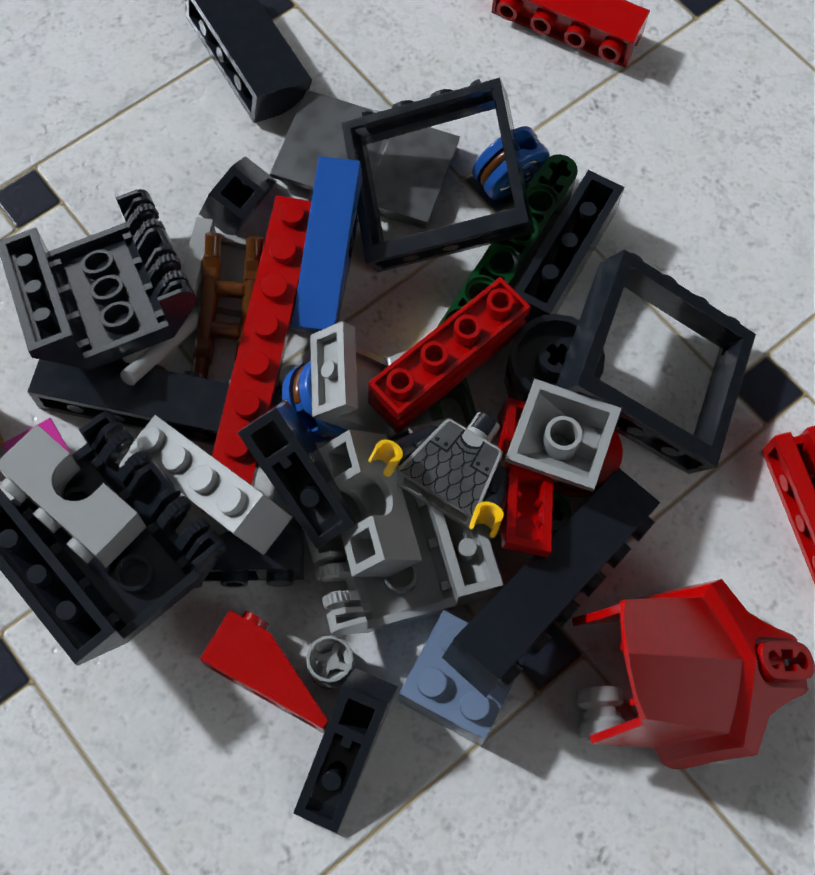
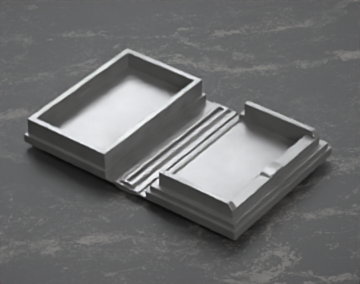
(404, 168)

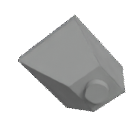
(563, 435)

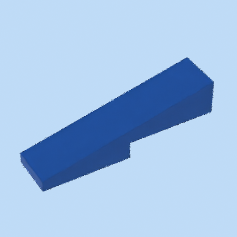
(327, 244)

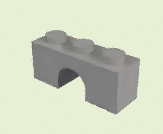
(98, 524)
(385, 536)

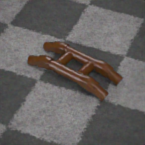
(213, 288)

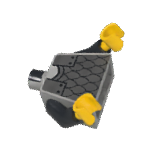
(452, 470)

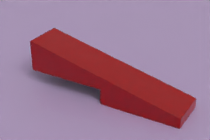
(529, 505)

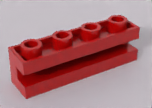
(595, 26)
(447, 355)
(793, 473)

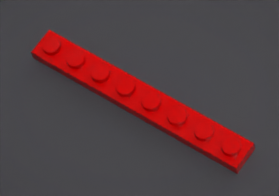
(264, 334)

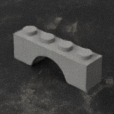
(213, 486)

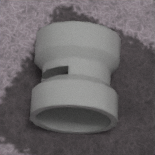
(326, 656)
(601, 709)

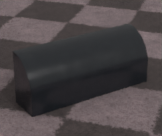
(250, 55)

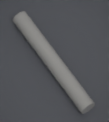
(156, 353)

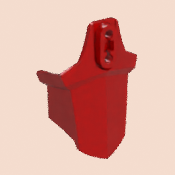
(701, 674)

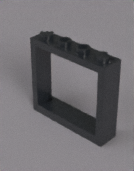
(412, 116)
(635, 421)

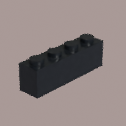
(569, 245)

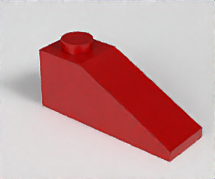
(253, 660)

